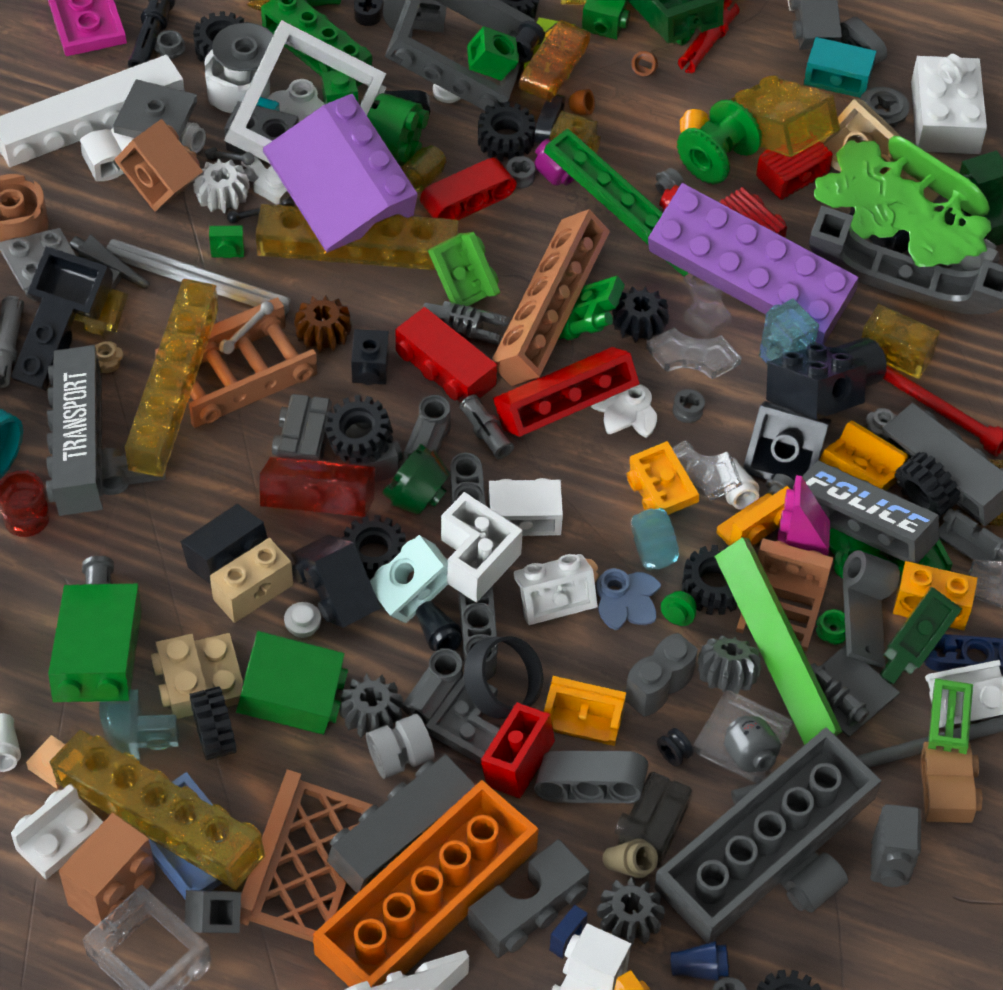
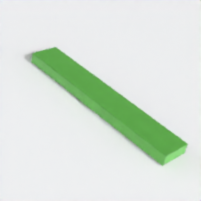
(776, 640)

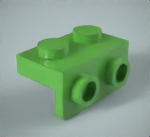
(464, 269)

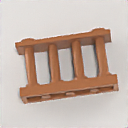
(266, 381)

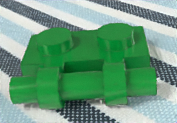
(593, 308)

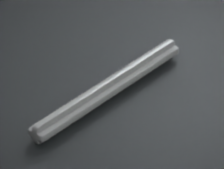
(180, 270)

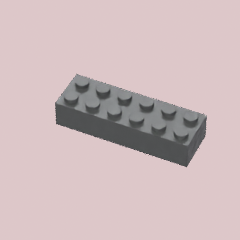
(766, 835)

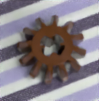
(322, 323)

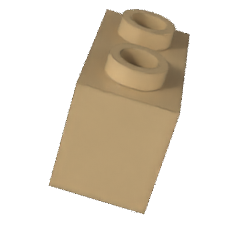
(251, 580)

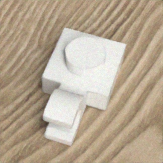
(266, 182)

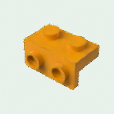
(865, 456)
(754, 520)

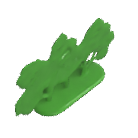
(893, 204)

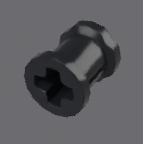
(529, 36)

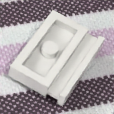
(986, 696)

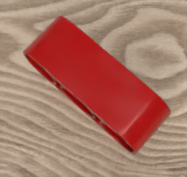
(468, 190)

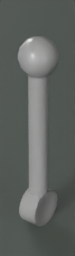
(227, 346)

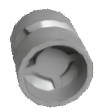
(400, 746)

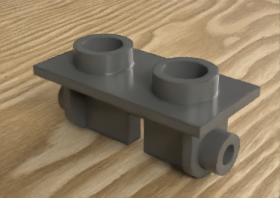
(969, 538)

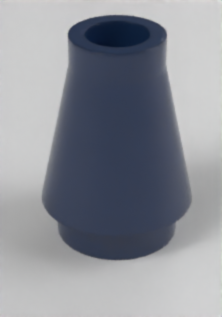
(701, 962)

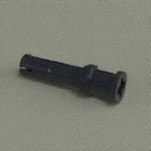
(153, 11)

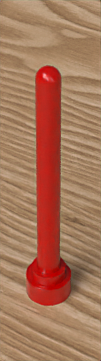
(989, 436)

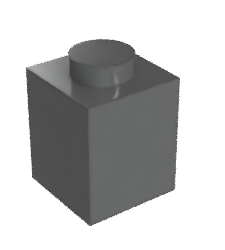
(213, 911)

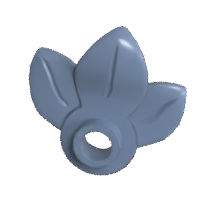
(628, 602)

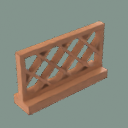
(276, 838)

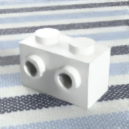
(529, 504)

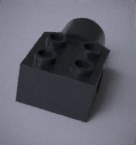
(825, 378)

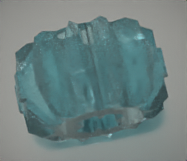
(654, 538)

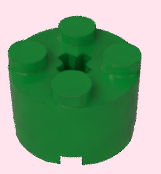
(399, 125)

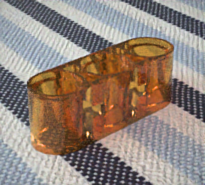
(554, 60)

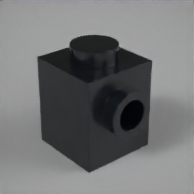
(370, 356)

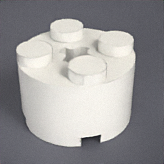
(227, 86)

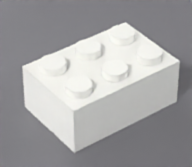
(948, 114)

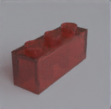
(317, 486)

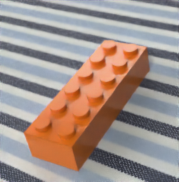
(426, 889)

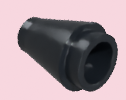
(438, 627)

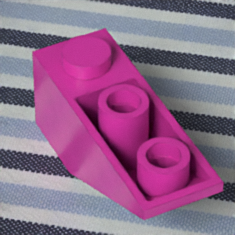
(803, 520)

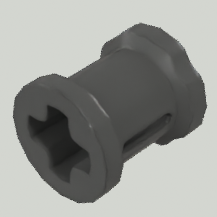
(98, 569)

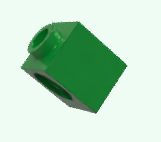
(492, 53)

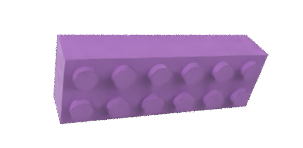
(749, 259)

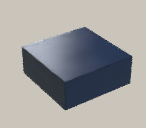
(571, 924)

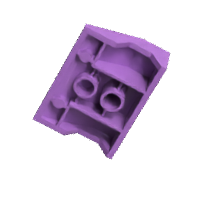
(340, 173)

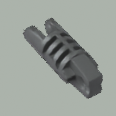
(469, 320)

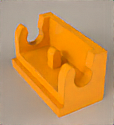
(585, 710)

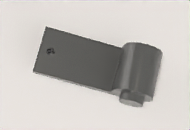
(865, 585)
(814, 882)

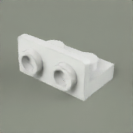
(556, 588)
(55, 831)

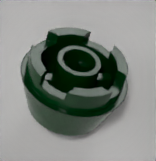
(418, 481)

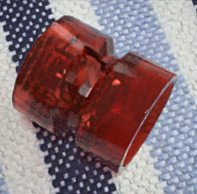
(23, 503)

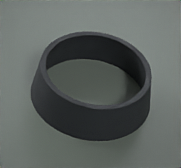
(476, 680)

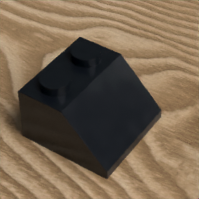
(784, 442)

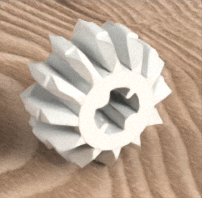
(221, 186)

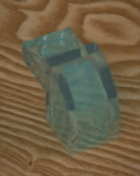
(130, 731)

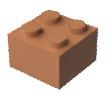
(158, 164)
(107, 869)

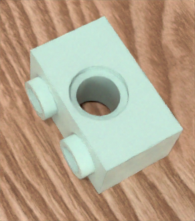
(429, 578)

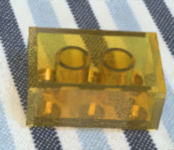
(789, 114)

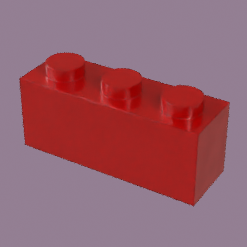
(445, 356)

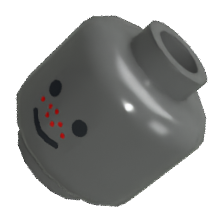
(752, 744)

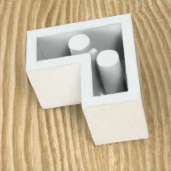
(483, 546)
(594, 960)

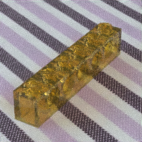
(390, 242)
(172, 378)
(105, 780)

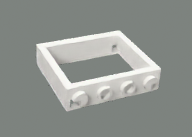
(287, 34)

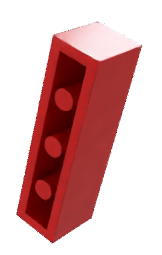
(566, 391)

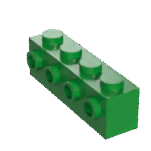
(306, 18)

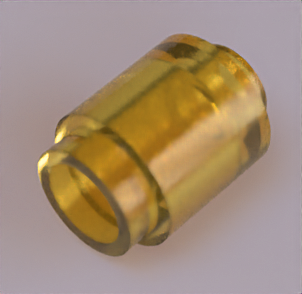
(424, 167)

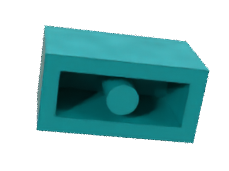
(839, 67)

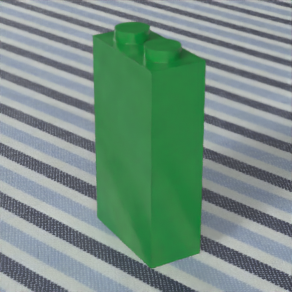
(95, 643)

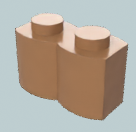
(950, 785)

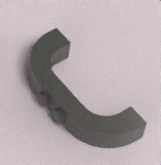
(896, 273)

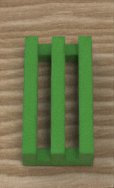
(948, 741)

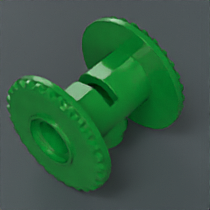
(706, 148)

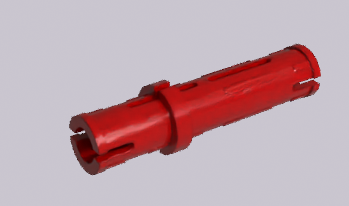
(707, 39)

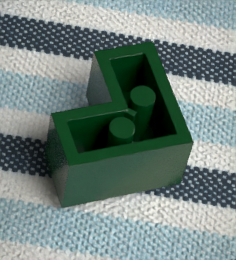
(987, 175)

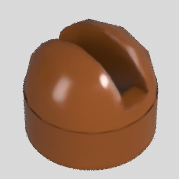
(643, 70)
(582, 102)

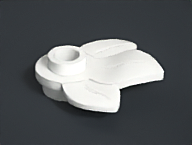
(299, 99)
(623, 411)

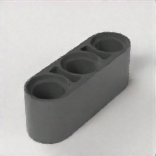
(591, 776)

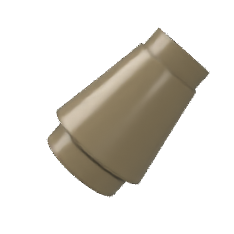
(631, 858)

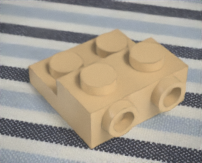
(194, 667)

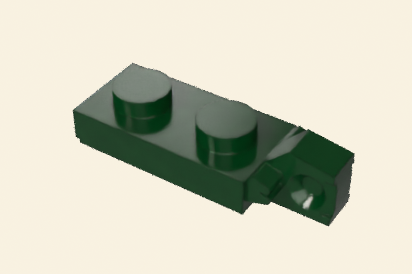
(919, 634)

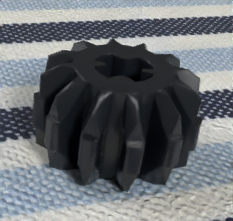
(640, 314)

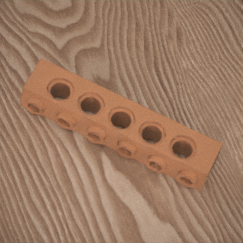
(550, 298)

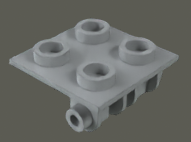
(25, 253)

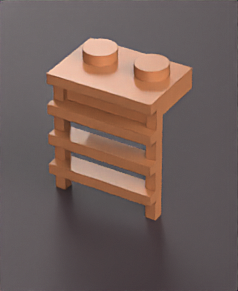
(797, 577)

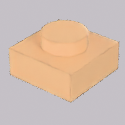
(39, 761)

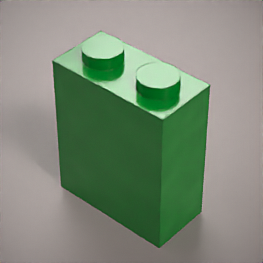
(292, 683)

